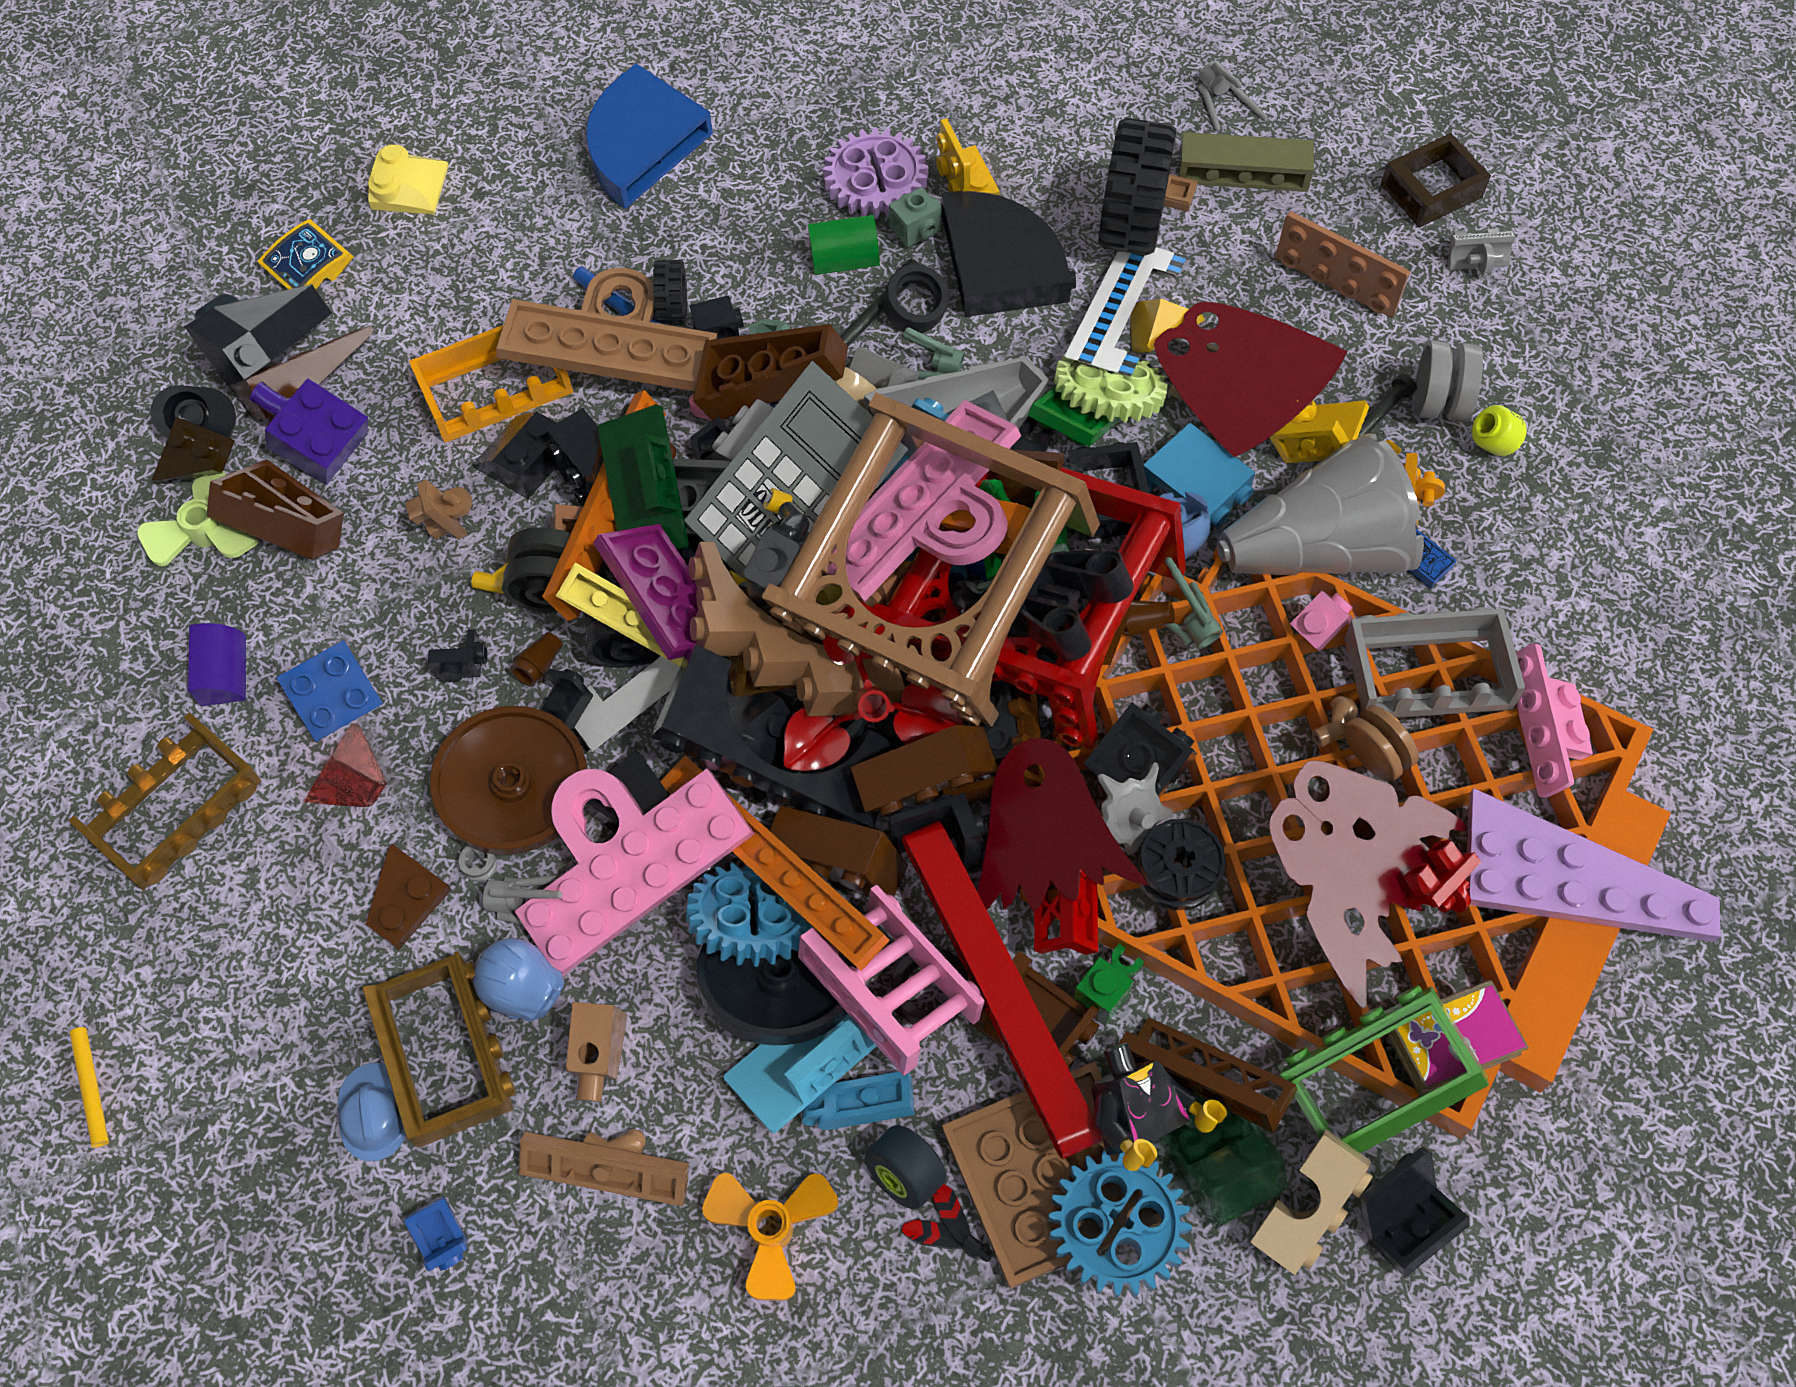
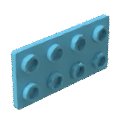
(785, 1079)

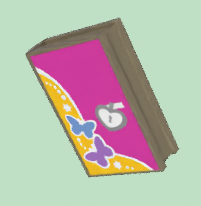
(1482, 1022)

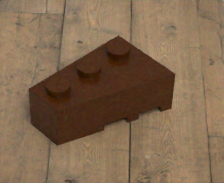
(276, 509)
(924, 768)
(841, 851)

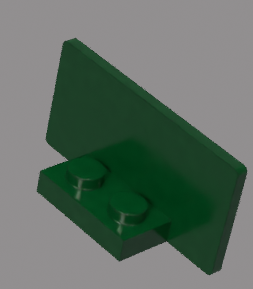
(642, 473)

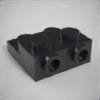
(1138, 742)

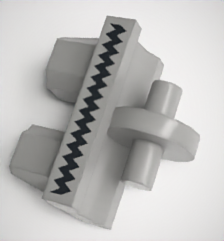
(1480, 250)

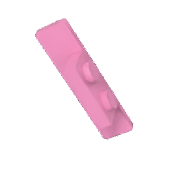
(1550, 723)

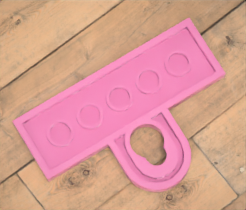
(918, 498)
(635, 869)

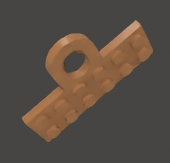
(603, 343)

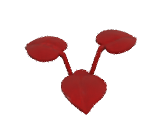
(820, 741)

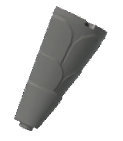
(1014, 381)
(1335, 519)

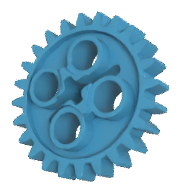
(721, 917)
(1153, 1244)

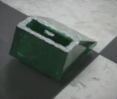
(1227, 1167)

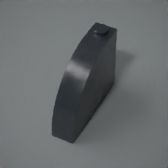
(1003, 254)

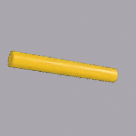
(89, 1087)

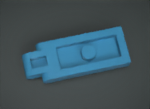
(861, 1102)

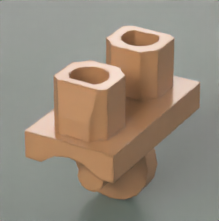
(439, 509)

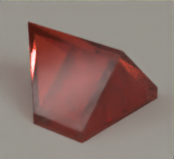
(350, 774)

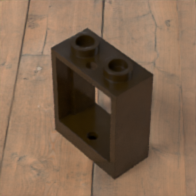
(1416, 199)

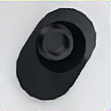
(195, 404)

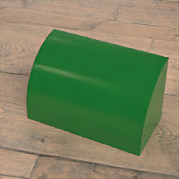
(843, 244)

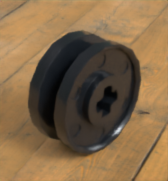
(1192, 847)

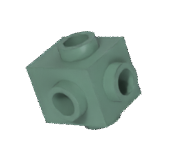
(915, 216)

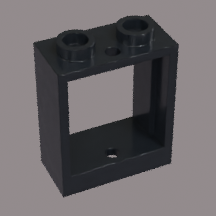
(1105, 457)

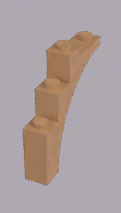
(772, 653)

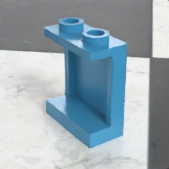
(1203, 467)

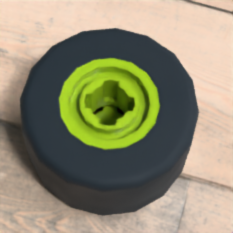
(905, 1167)

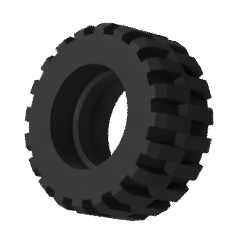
(1136, 186)

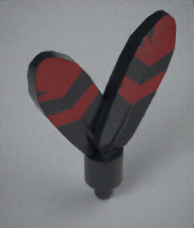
(950, 1235)

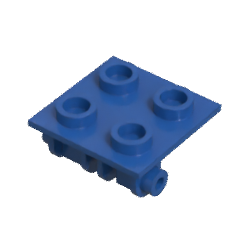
(329, 690)

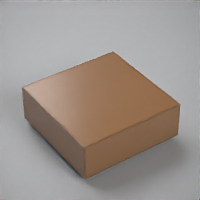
(1180, 193)

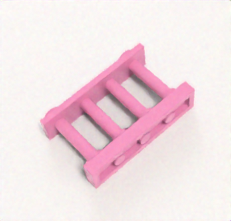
(875, 1013)

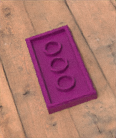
(654, 582)

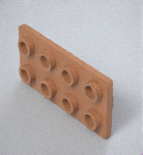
(1341, 264)

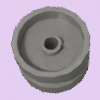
(1448, 380)

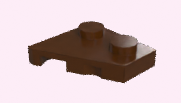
(403, 898)

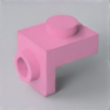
(1323, 619)

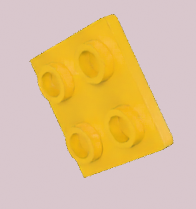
(961, 166)
(1323, 435)

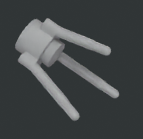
(1217, 81)
(509, 895)

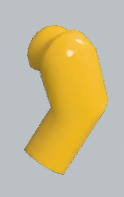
(489, 581)

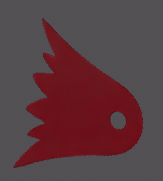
(1045, 830)

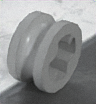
(474, 873)

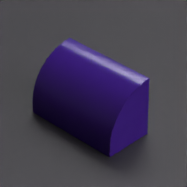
(216, 664)

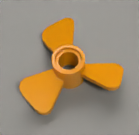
(732, 1206)

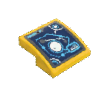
(305, 257)

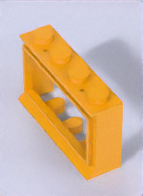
(471, 355)

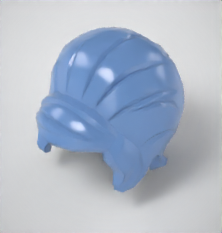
(517, 980)

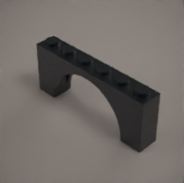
(700, 725)

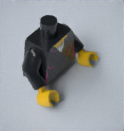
(775, 549)
(1143, 1105)

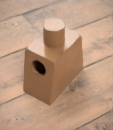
(593, 1029)

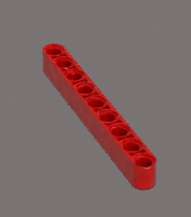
(1003, 990)

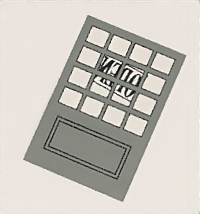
(794, 450)

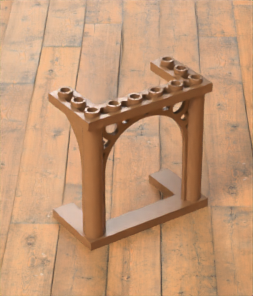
(970, 668)

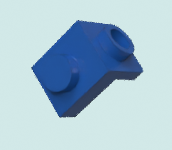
(437, 1234)

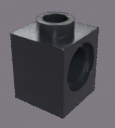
(717, 317)

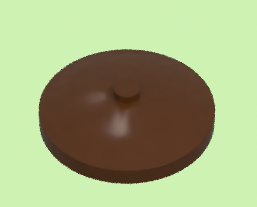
(500, 778)

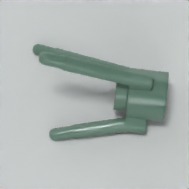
(945, 358)
(1200, 625)

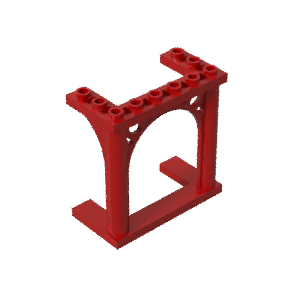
(1067, 684)

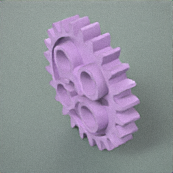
(854, 180)

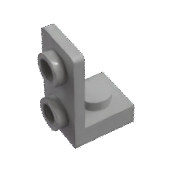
(880, 370)

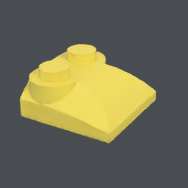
(405, 181)

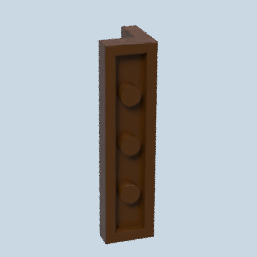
(1205, 1082)

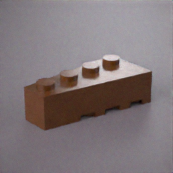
(763, 366)

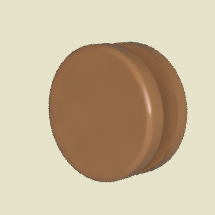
(1381, 743)

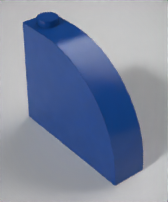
(641, 133)

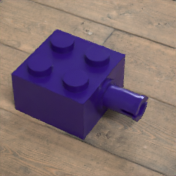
(311, 428)

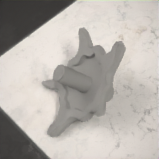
(1132, 808)

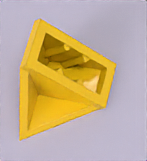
(1151, 319)

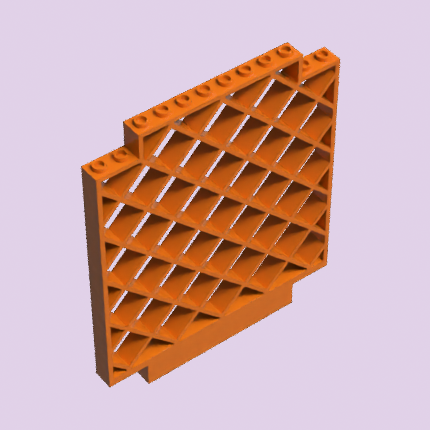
(1564, 953)

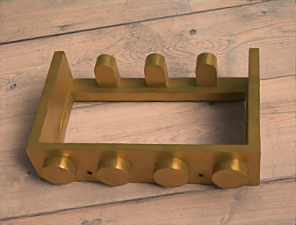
(186, 836)
(486, 1047)

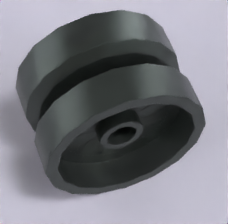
(530, 565)

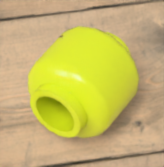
(1499, 430)

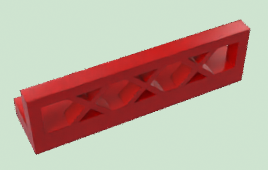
(1076, 918)

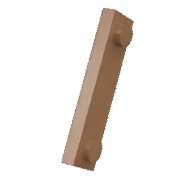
(603, 1168)

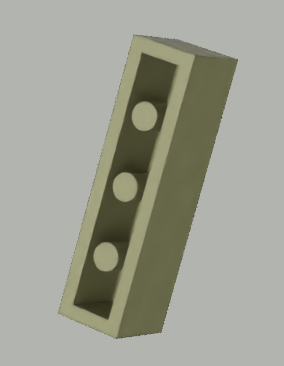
(1247, 161)

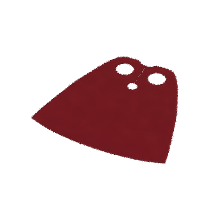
(1252, 379)

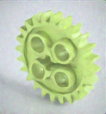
(1109, 391)

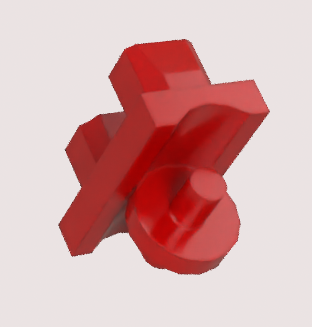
(1446, 884)

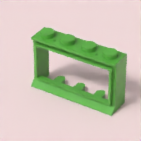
(1375, 1025)

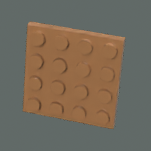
(1016, 1172)

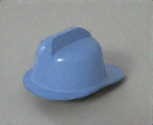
(369, 1114)

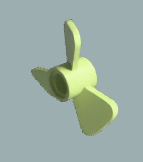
(168, 538)

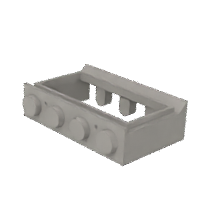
(1437, 628)

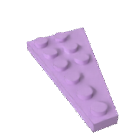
(1560, 875)

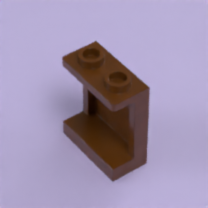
(1063, 1015)

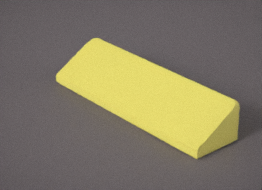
(608, 605)

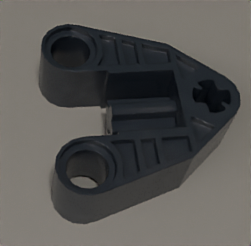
(1051, 605)

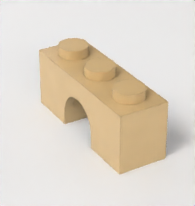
(1293, 1235)

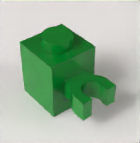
(1107, 985)

